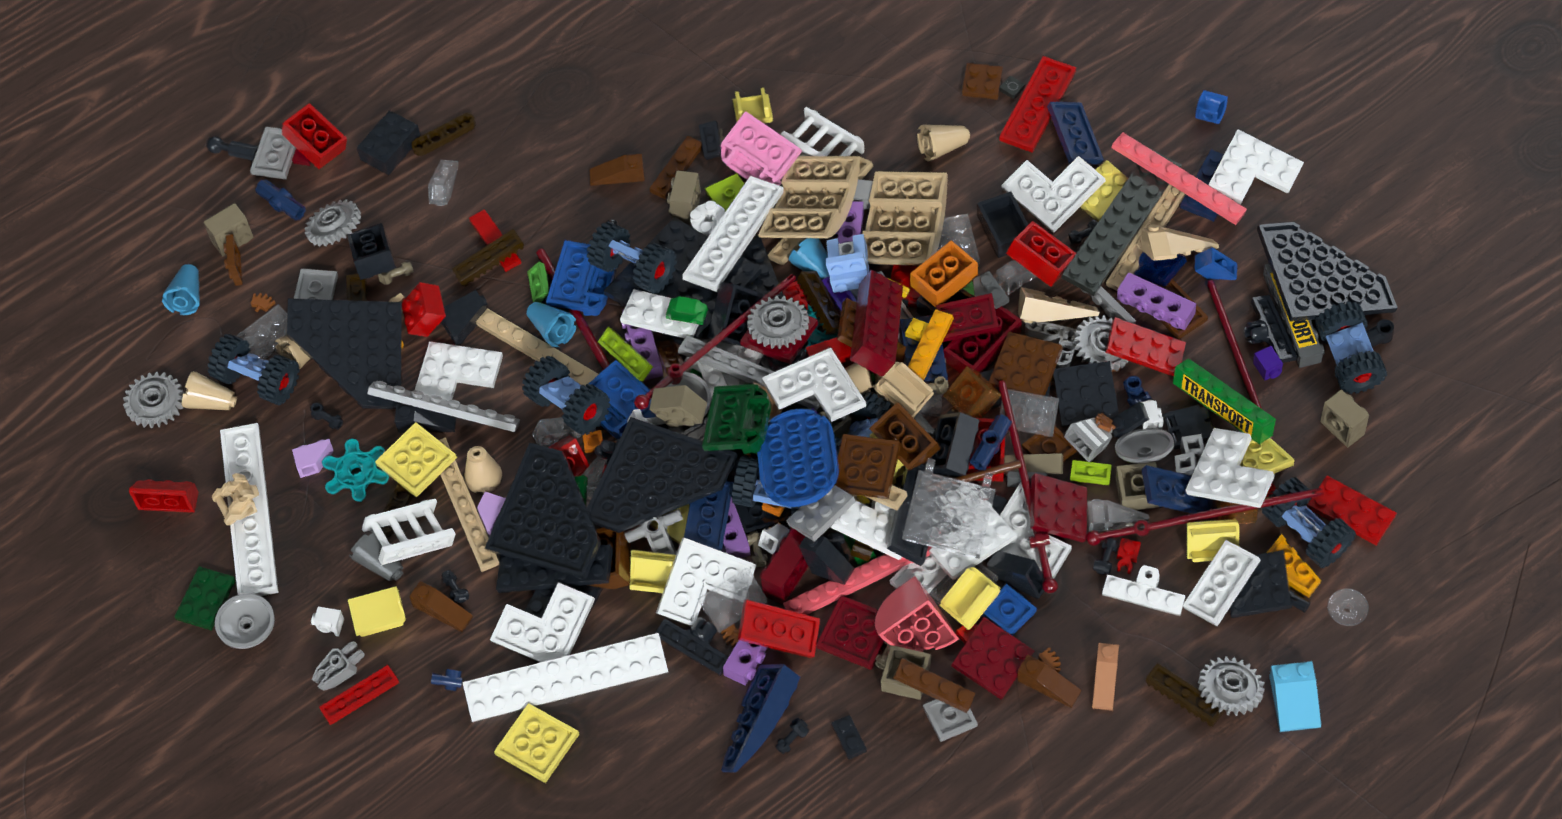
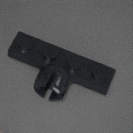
(1269, 329)
(694, 643)

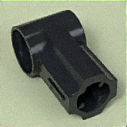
(1376, 335)

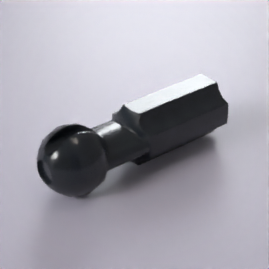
(235, 149)

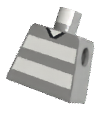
(1088, 438)

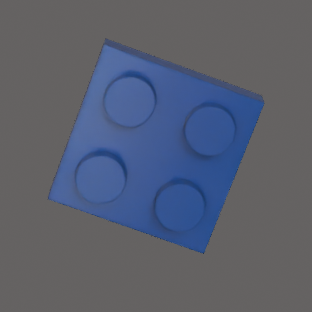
(1009, 610)

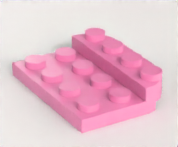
(758, 151)

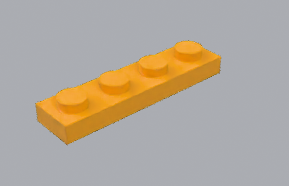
(930, 343)

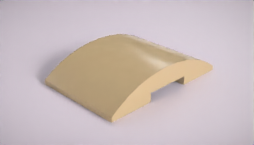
(814, 198)
(905, 217)

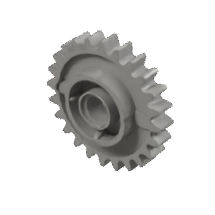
(333, 223)
(778, 322)
(1089, 342)
(145, 411)
(1231, 686)

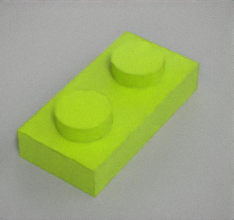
(1090, 472)

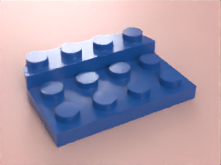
(577, 282)
(622, 390)

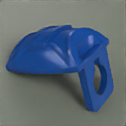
(1211, 107)

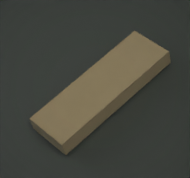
(1040, 463)

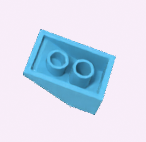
(1295, 696)

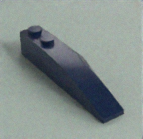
(763, 708)

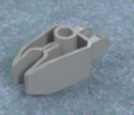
(337, 666)

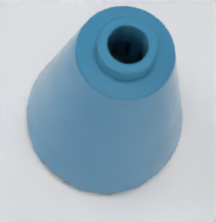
(811, 257)
(183, 291)
(552, 323)

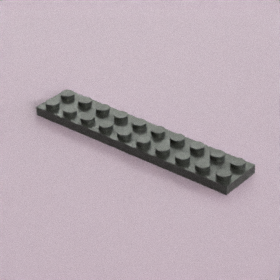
(1115, 230)

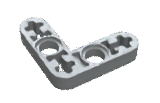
(1061, 337)

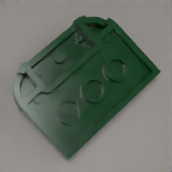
(737, 418)

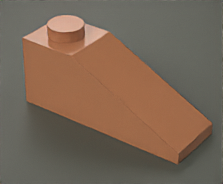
(1105, 676)

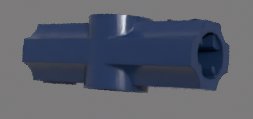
(280, 199)
(986, 450)

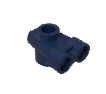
(1135, 391)
(451, 679)

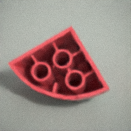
(913, 619)

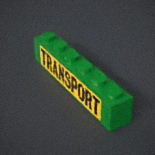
(1224, 401)

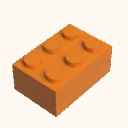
(944, 274)

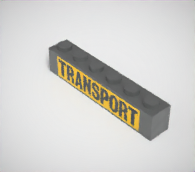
(1301, 333)

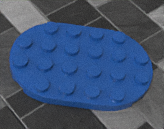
(798, 458)

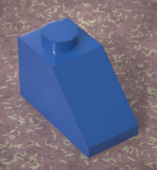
(1215, 265)

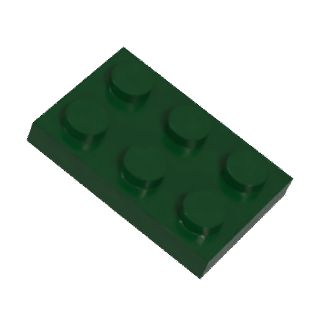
(204, 598)

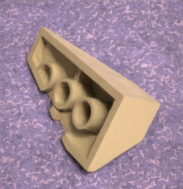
(1166, 243)
(1040, 308)

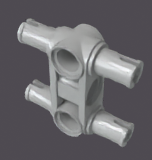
(660, 539)

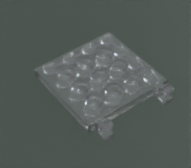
(949, 512)

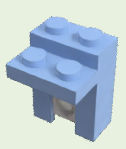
(847, 263)

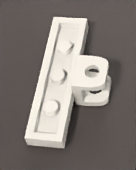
(1144, 592)

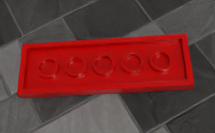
(1031, 112)

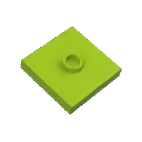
(725, 191)

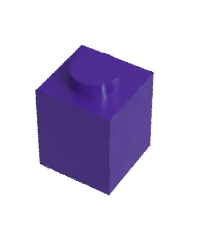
(1268, 363)

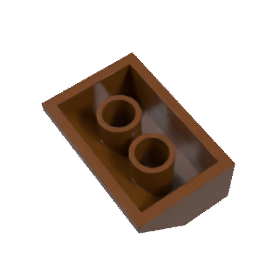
(914, 440)
(620, 558)

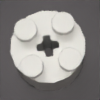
(706, 217)

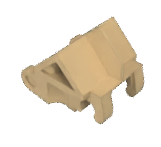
(242, 496)

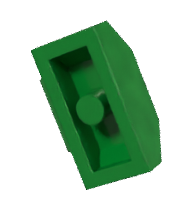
(687, 310)

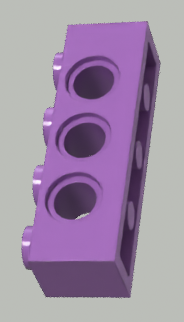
(852, 228)
(1152, 293)
(646, 349)
(739, 545)
(742, 671)

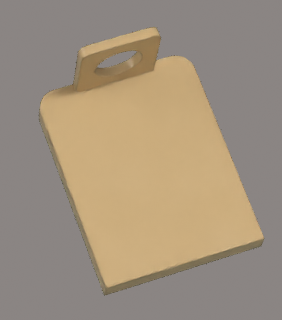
(904, 387)

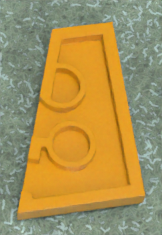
(1299, 573)

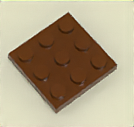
(1026, 364)
(867, 465)

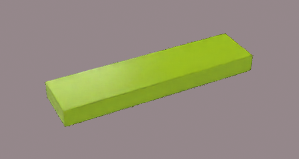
(625, 354)

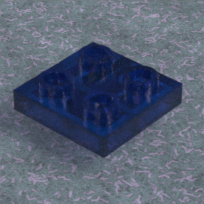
(1159, 271)

